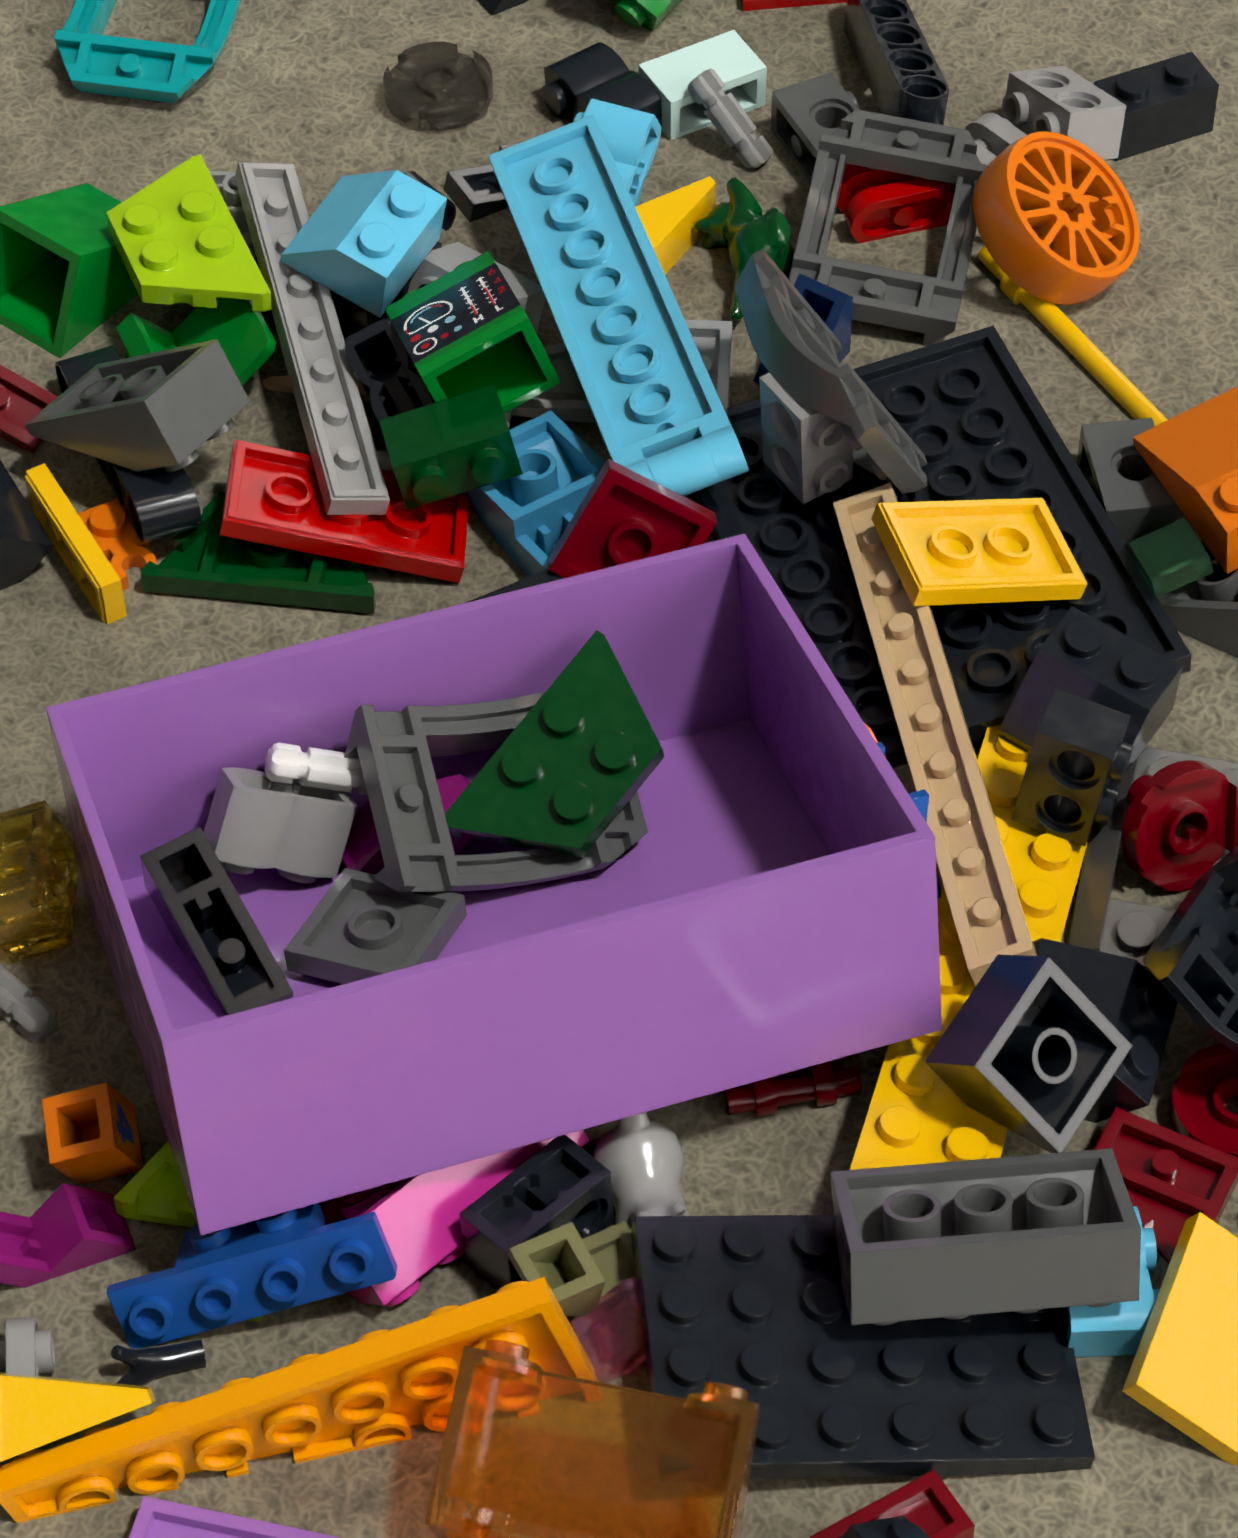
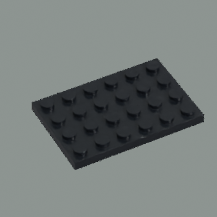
(768, 1313)

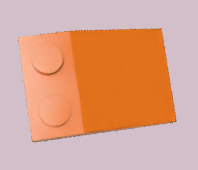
(1199, 469)

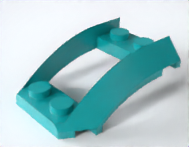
(134, 65)

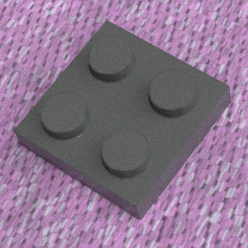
(372, 929)

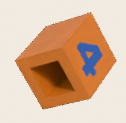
(92, 1134)

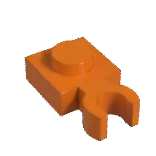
(117, 538)

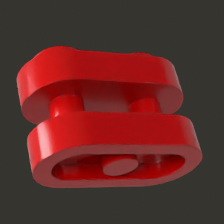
(891, 203)

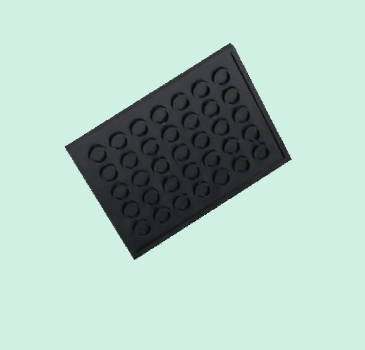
(980, 442)

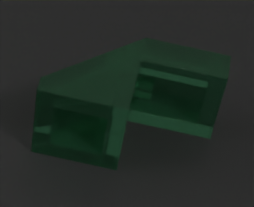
(1170, 557)

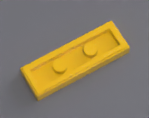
(75, 544)

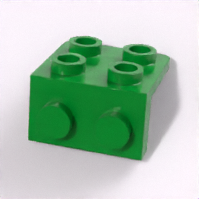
(237, 328)

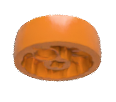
(1075, 224)

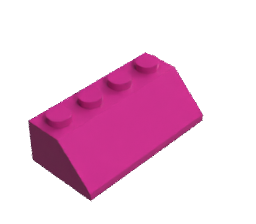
(423, 1215)

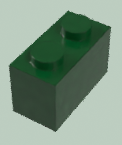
(450, 447)

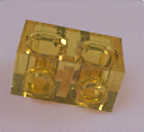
(36, 882)

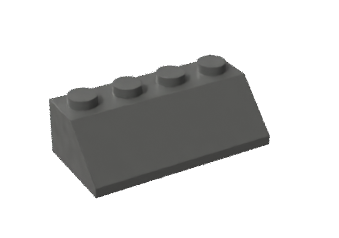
(985, 1236)

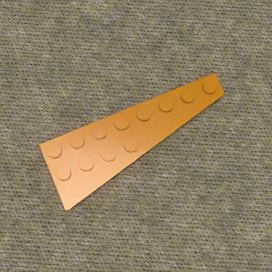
(312, 1407)

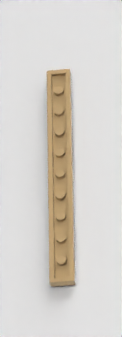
(936, 746)

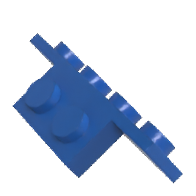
(252, 1274)

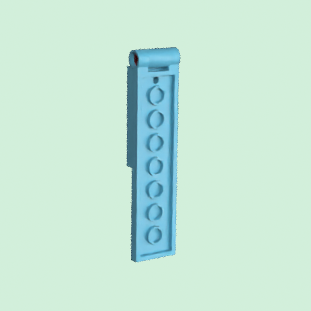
(616, 310)

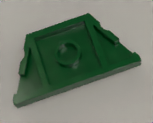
(255, 572)
(565, 762)

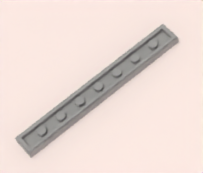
(312, 347)

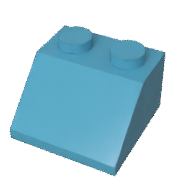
(368, 237)

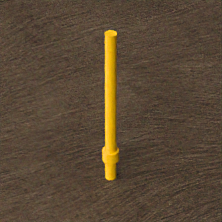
(1077, 345)

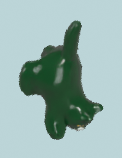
(745, 231)

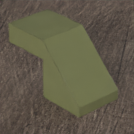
(577, 1267)

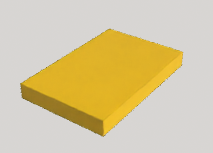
(978, 551)
(1191, 1341)

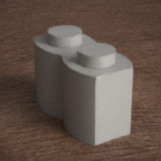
(278, 826)

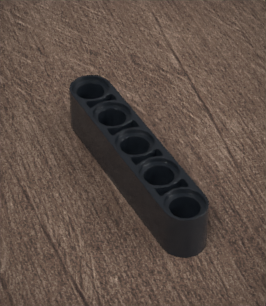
(896, 60)
(152, 499)

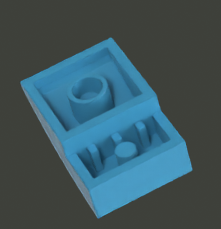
(535, 508)

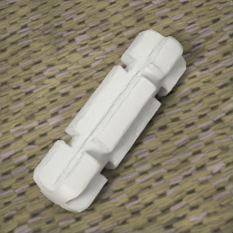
(314, 768)

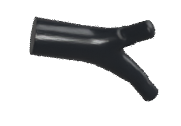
(159, 1361)

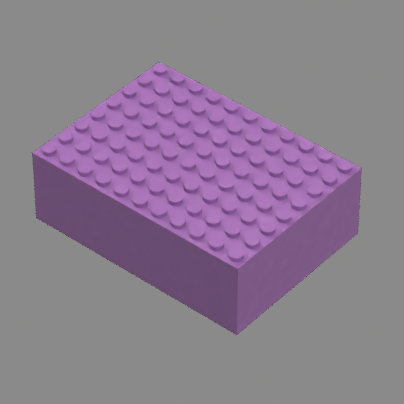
(739, 940)

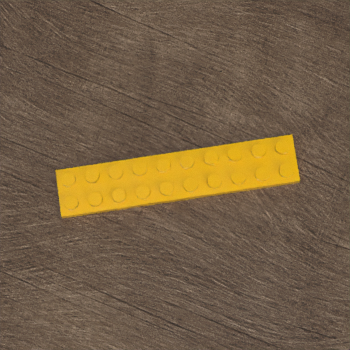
(912, 1109)

